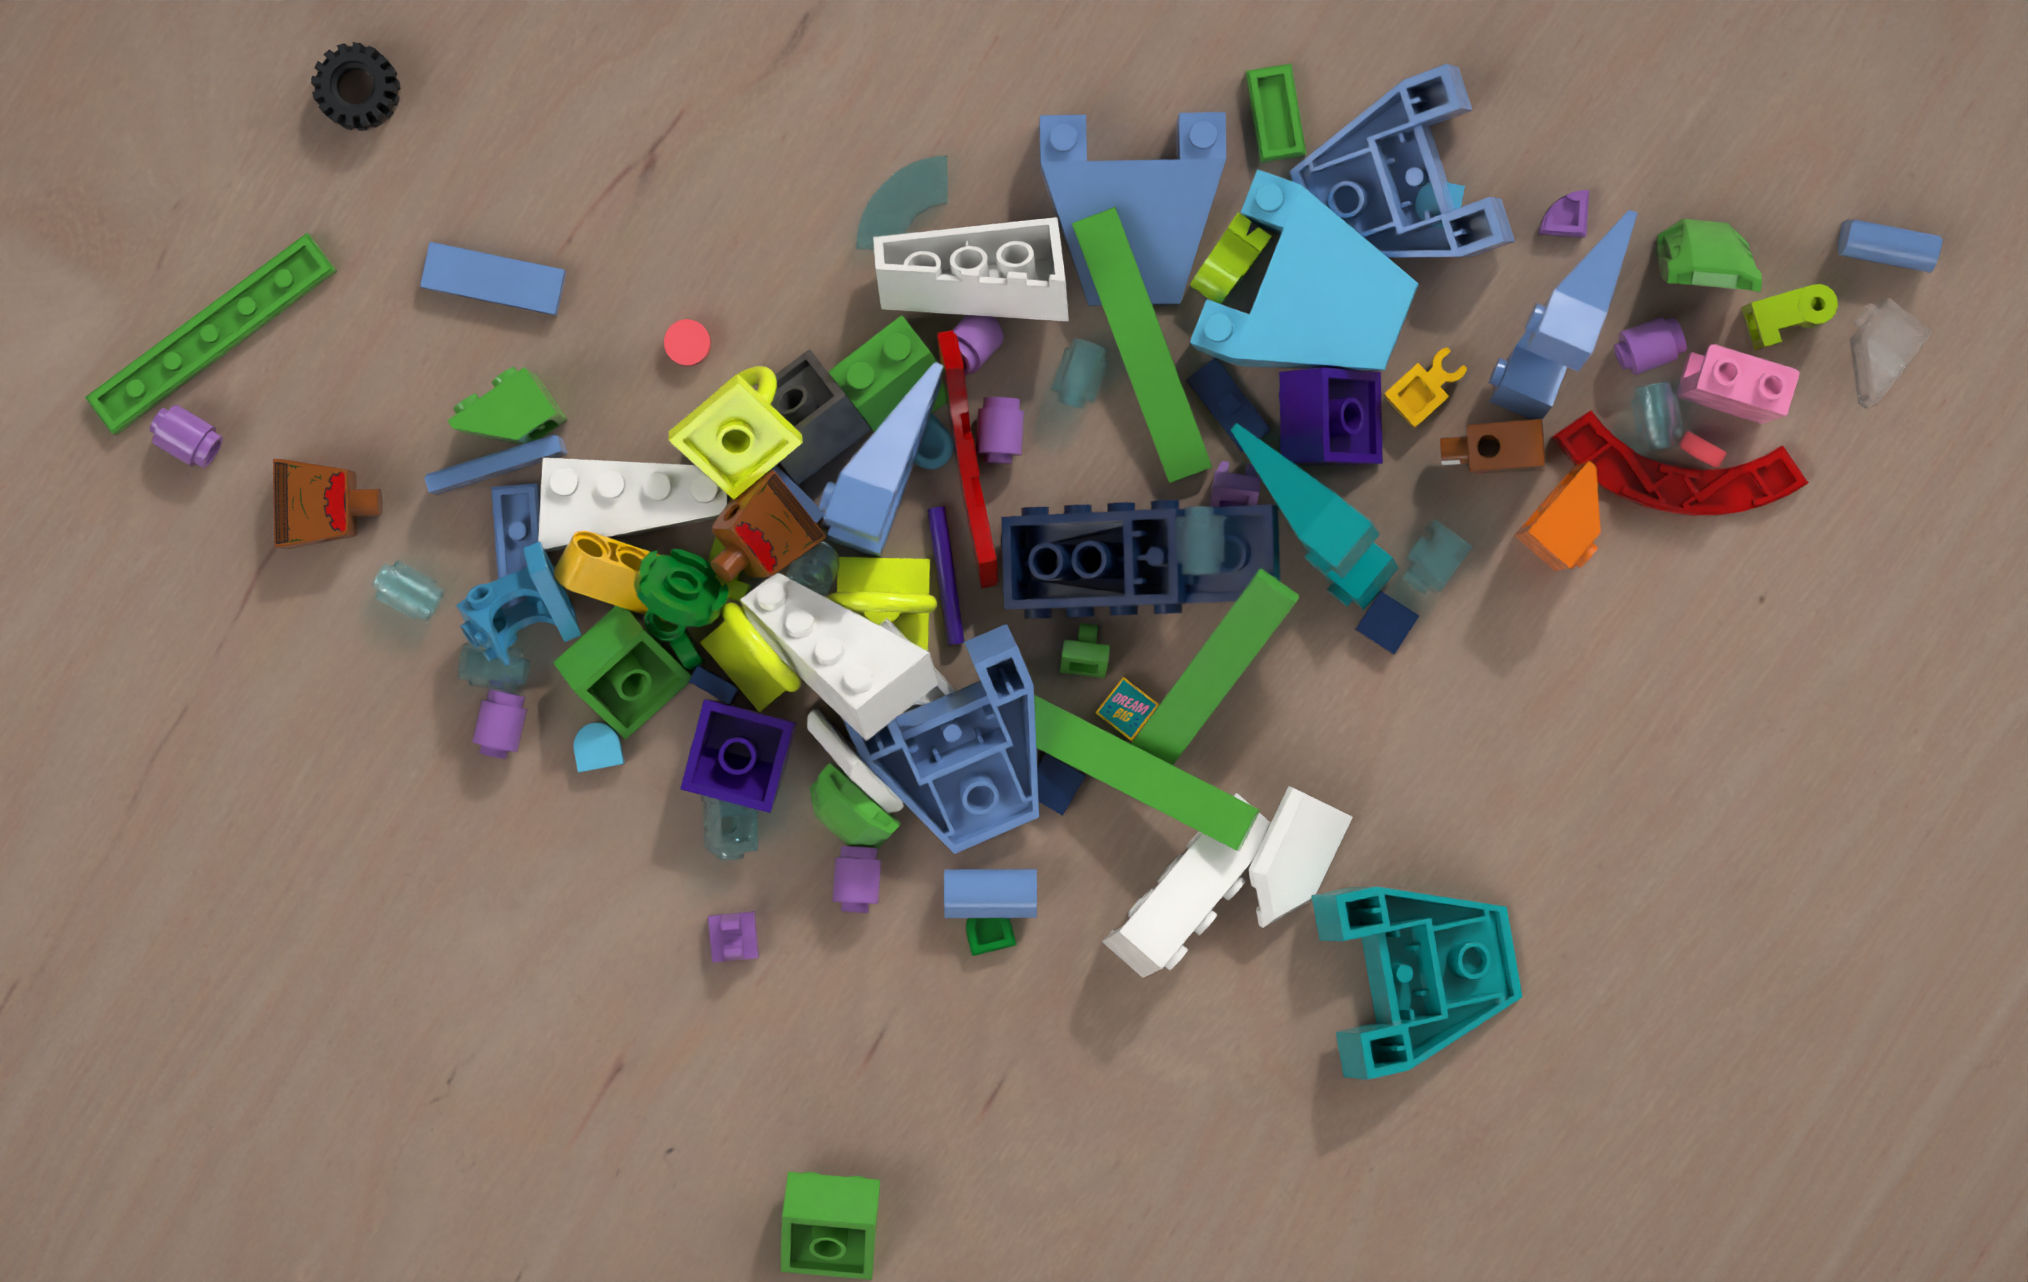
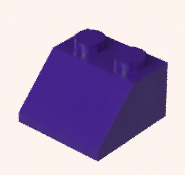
(1331, 416)
(738, 755)

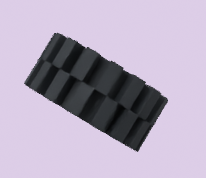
(329, 77)

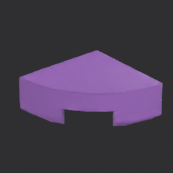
(1567, 216)

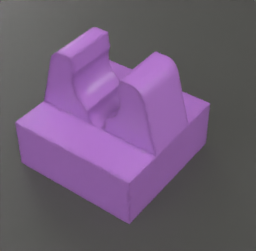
(1234, 489)
(733, 936)

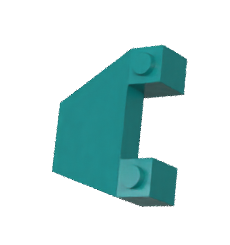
(1330, 529)
(1430, 968)

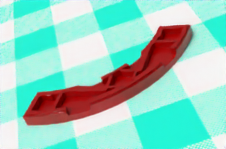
(966, 458)
(1673, 487)

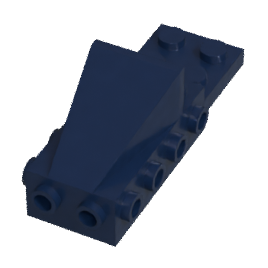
(1126, 559)

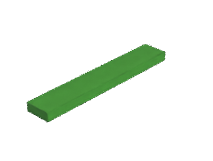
(211, 334)
(1142, 344)
(1216, 667)
(1143, 775)

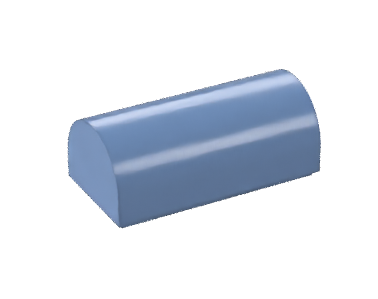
(1889, 245)
(990, 893)

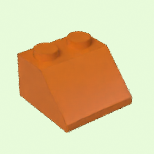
(1566, 521)

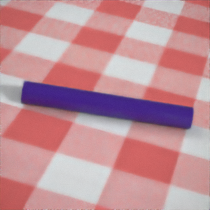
(945, 575)

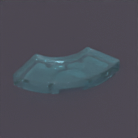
(903, 199)

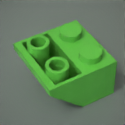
(511, 412)

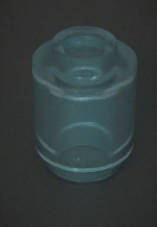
(1080, 373)
(1657, 415)
(1200, 541)
(815, 568)
(408, 590)
(494, 674)

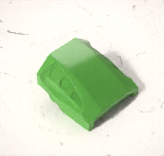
(1706, 256)
(850, 810)

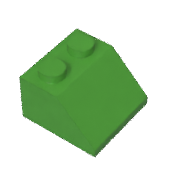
(885, 372)
(622, 671)
(829, 1225)

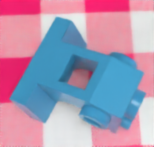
(546, 602)

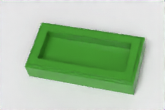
(1275, 113)

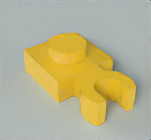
(1420, 391)

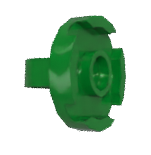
(680, 591)

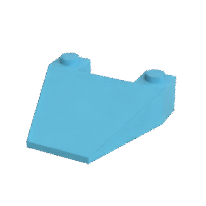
(1323, 297)

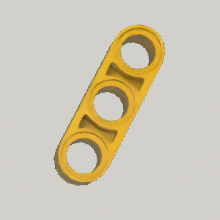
(602, 569)

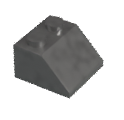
(819, 411)

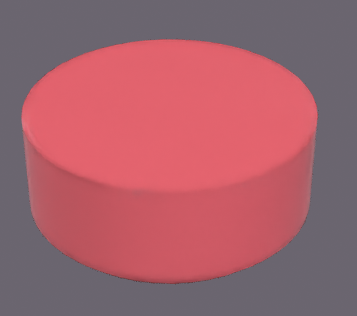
(687, 342)
(1702, 449)

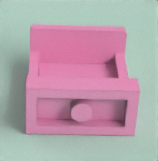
(1738, 384)

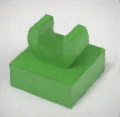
(1084, 655)

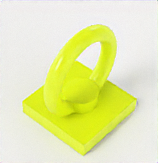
(737, 432)
(888, 590)
(749, 659)

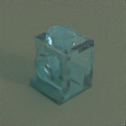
(1435, 558)
(736, 840)

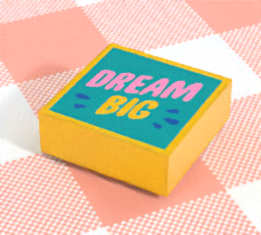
(1127, 708)

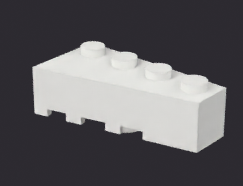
(975, 271)
(621, 498)
(842, 656)
(1183, 901)

